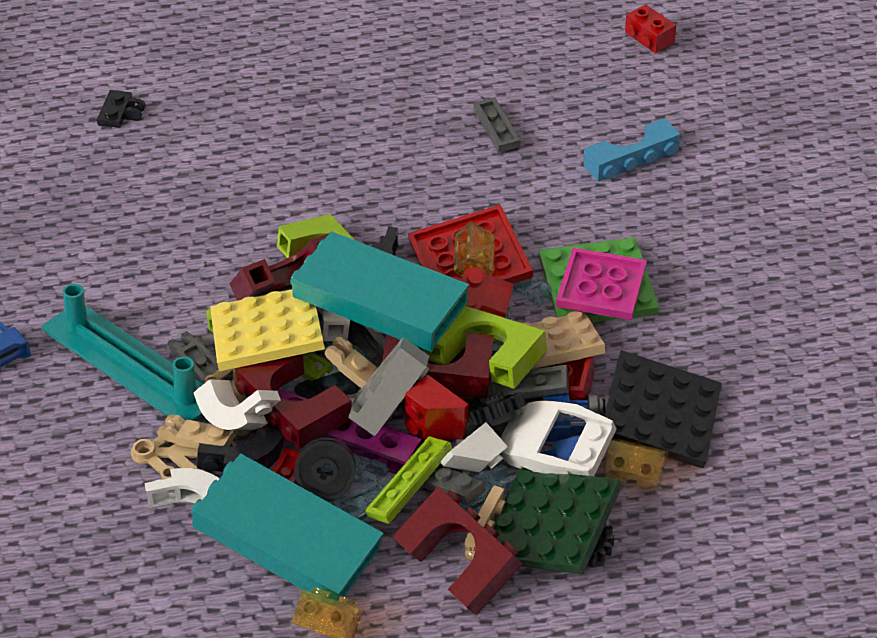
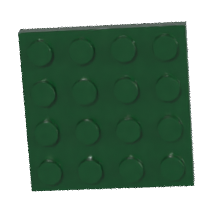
(556, 518)

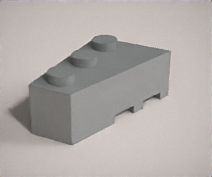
(388, 386)

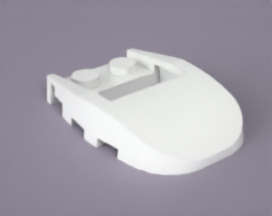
(529, 431)

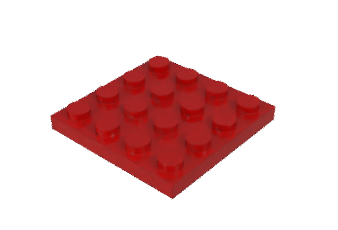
(436, 245)

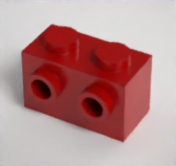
(650, 28)

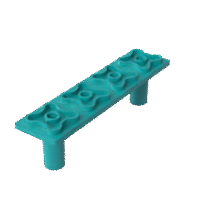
(124, 358)

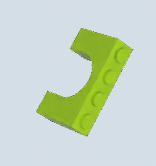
(296, 235)
(512, 362)

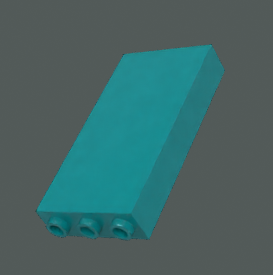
(380, 290)
(286, 528)

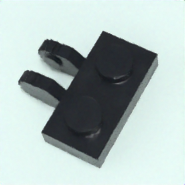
(120, 107)

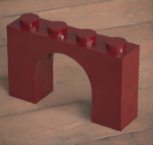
(262, 279)
(468, 374)
(296, 419)
(492, 561)

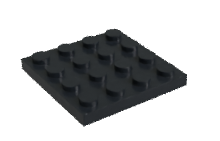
(663, 408)

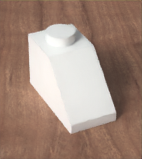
(476, 451)

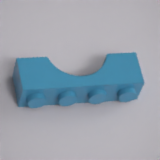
(607, 160)

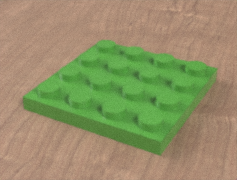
(555, 262)

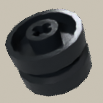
(329, 484)

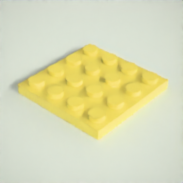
(264, 329)

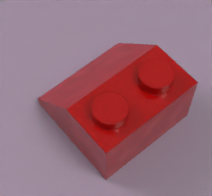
(435, 411)

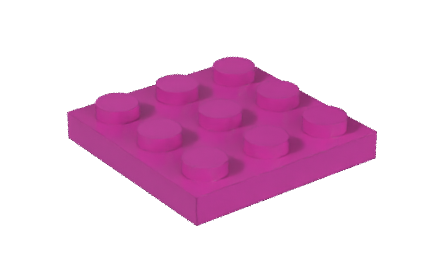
(601, 283)

